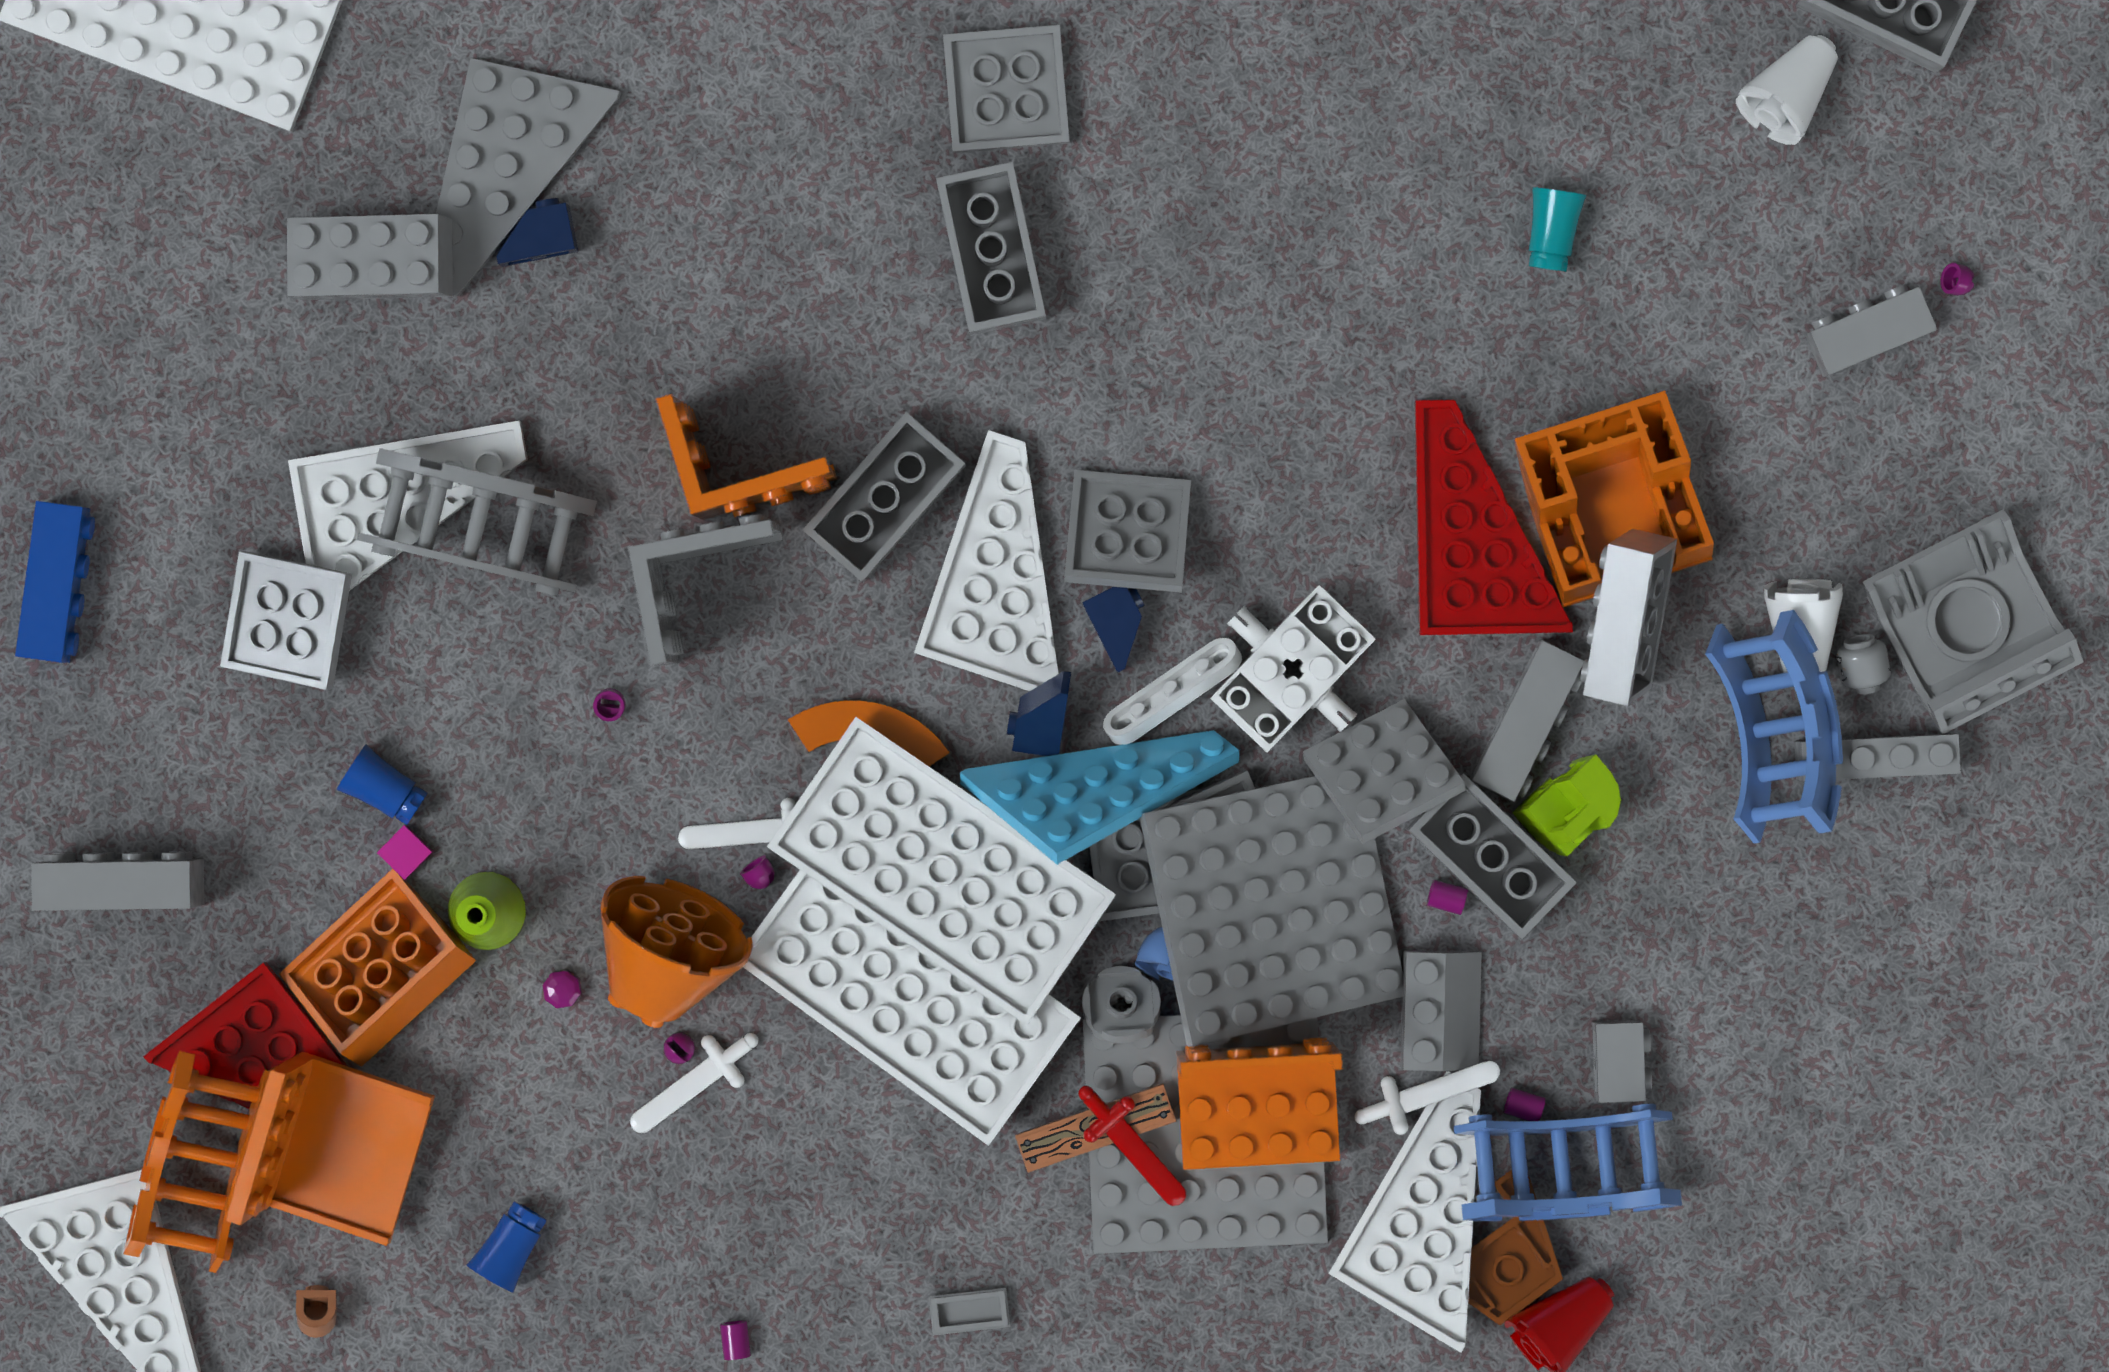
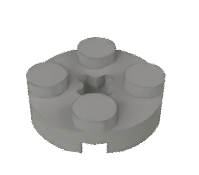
(1118, 1026)

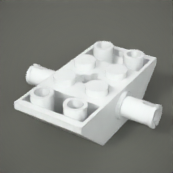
(1326, 645)

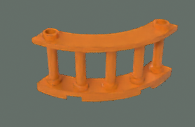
(165, 1145)

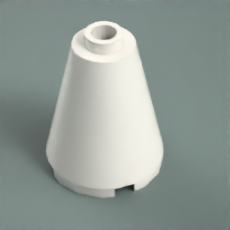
(1789, 90)
(1815, 605)

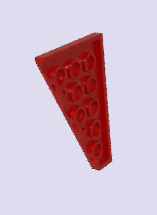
(1470, 549)
(246, 1033)

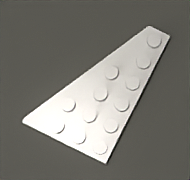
(349, 492)
(992, 588)
(1412, 1238)
(130, 1298)

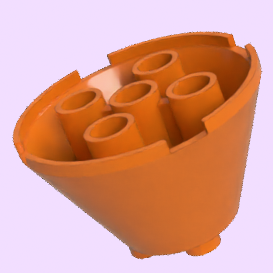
(667, 947)

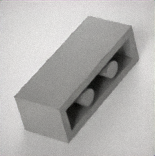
(1870, 329)

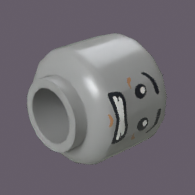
(1863, 663)

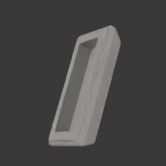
(969, 1311)

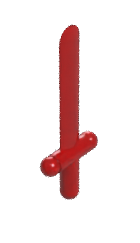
(1130, 1144)

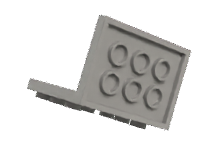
(657, 604)

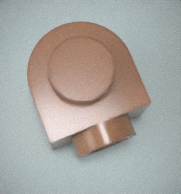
(316, 1310)

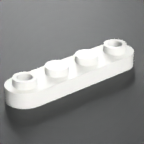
(1172, 691)

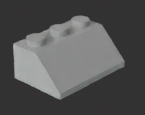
(1440, 1010)

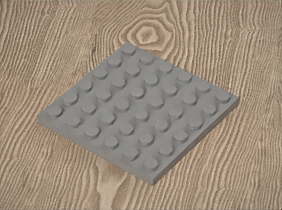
(1269, 910)
(1221, 1204)

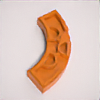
(831, 720)

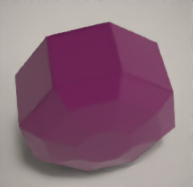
(562, 989)

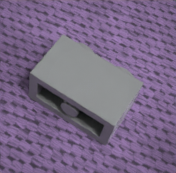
(1620, 1061)

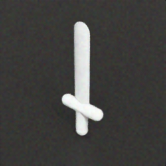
(734, 832)
(694, 1082)
(1425, 1094)

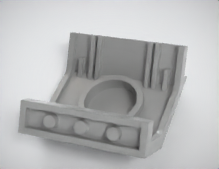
(1971, 622)

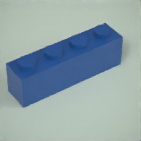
(54, 582)

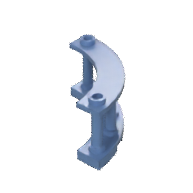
(1818, 719)
(1565, 1202)

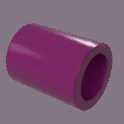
(1447, 897)
(1524, 1105)
(735, 1340)

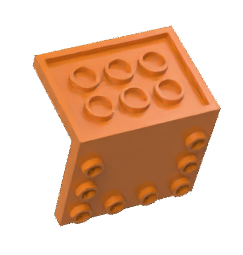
(739, 498)
(1258, 1104)
(332, 1148)

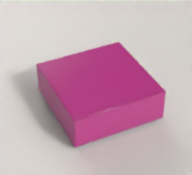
(405, 852)

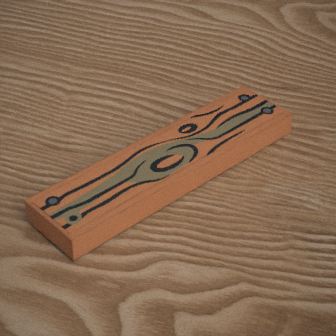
(1065, 1138)

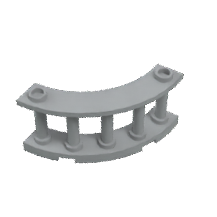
(485, 488)

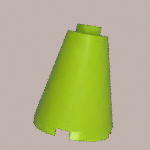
(501, 909)

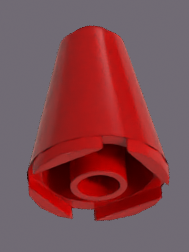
(1561, 1324)

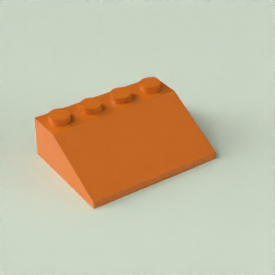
(376, 968)

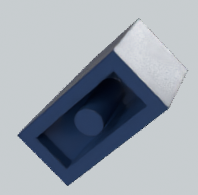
(540, 234)
(1116, 621)
(1041, 717)

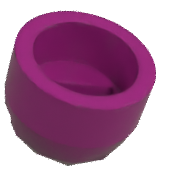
(1957, 271)
(609, 712)
(758, 873)
(684, 1042)

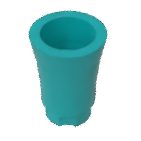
(1553, 227)

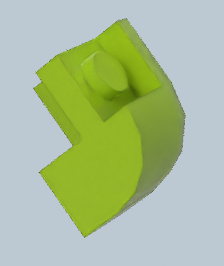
(1571, 806)

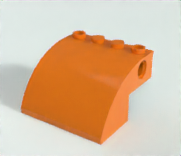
(1608, 477)

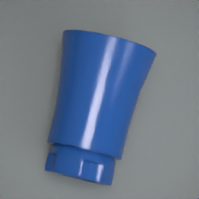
(382, 786)
(508, 1247)

